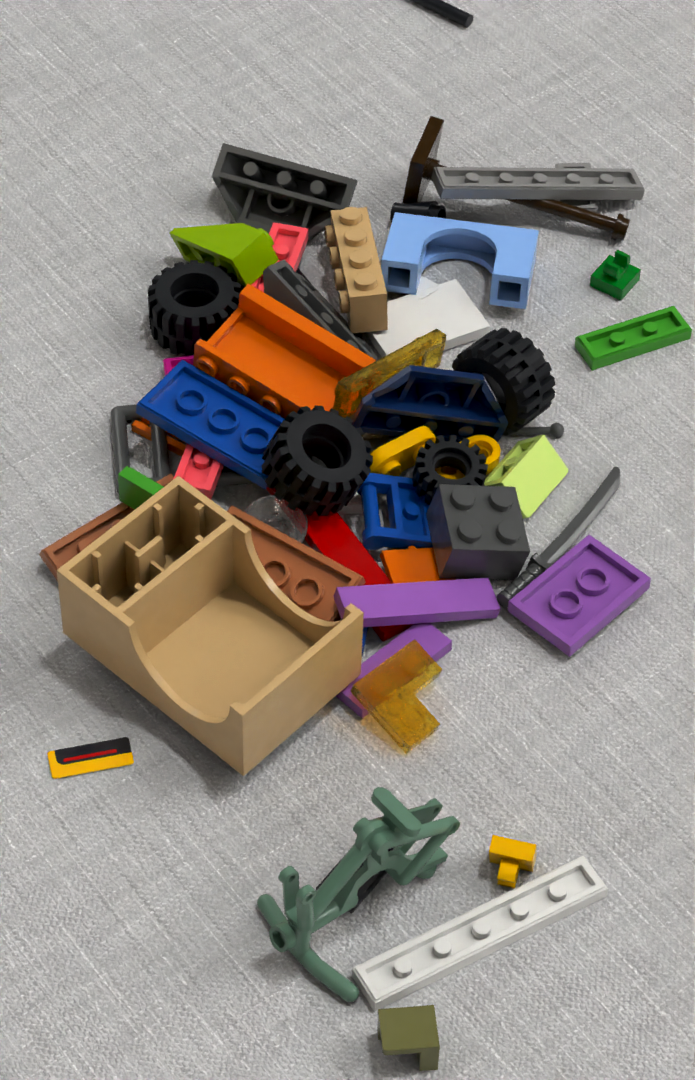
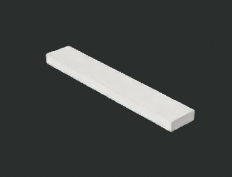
(478, 933)

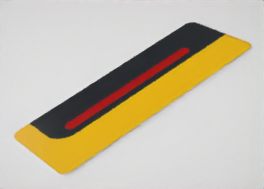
(90, 757)

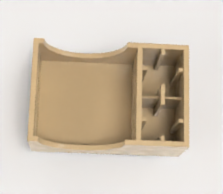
(202, 627)

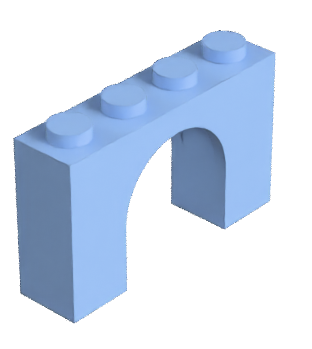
(422, 240)

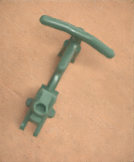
(313, 909)

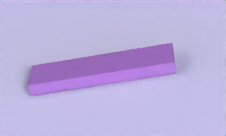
(420, 601)

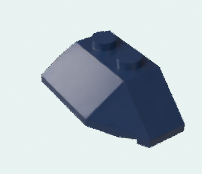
(433, 398)

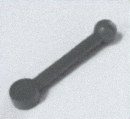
(556, 430)

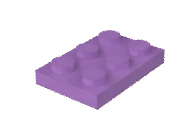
(579, 595)

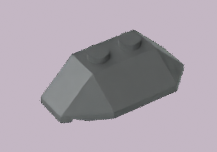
(276, 190)
(303, 298)

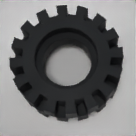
(447, 454)

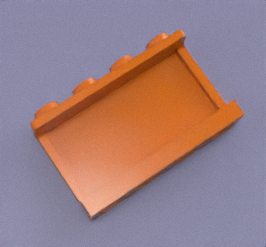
(277, 356)

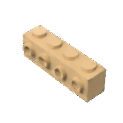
(357, 270)

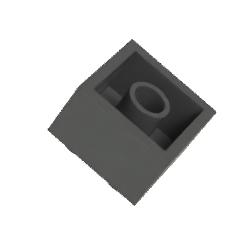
(477, 532)

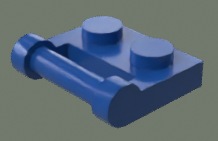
(405, 513)

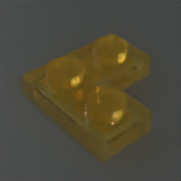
(391, 699)

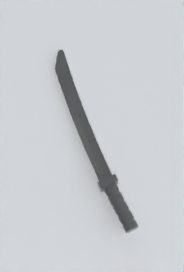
(540, 563)

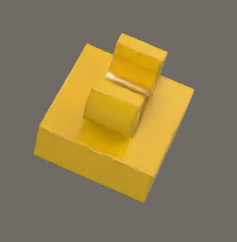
(511, 857)

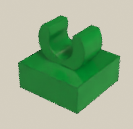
(615, 275)

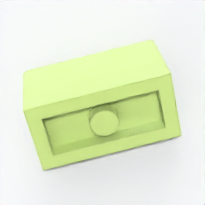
(532, 469)

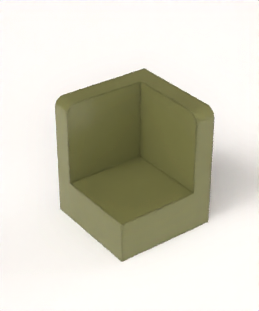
(410, 1031)

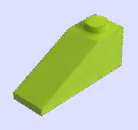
(234, 246)

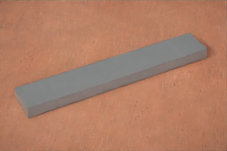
(537, 183)

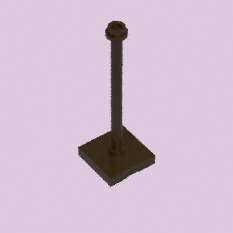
(425, 160)

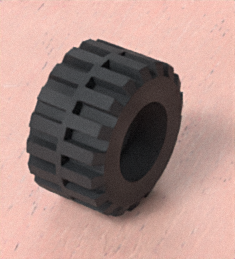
(190, 304)
(514, 373)
(305, 482)

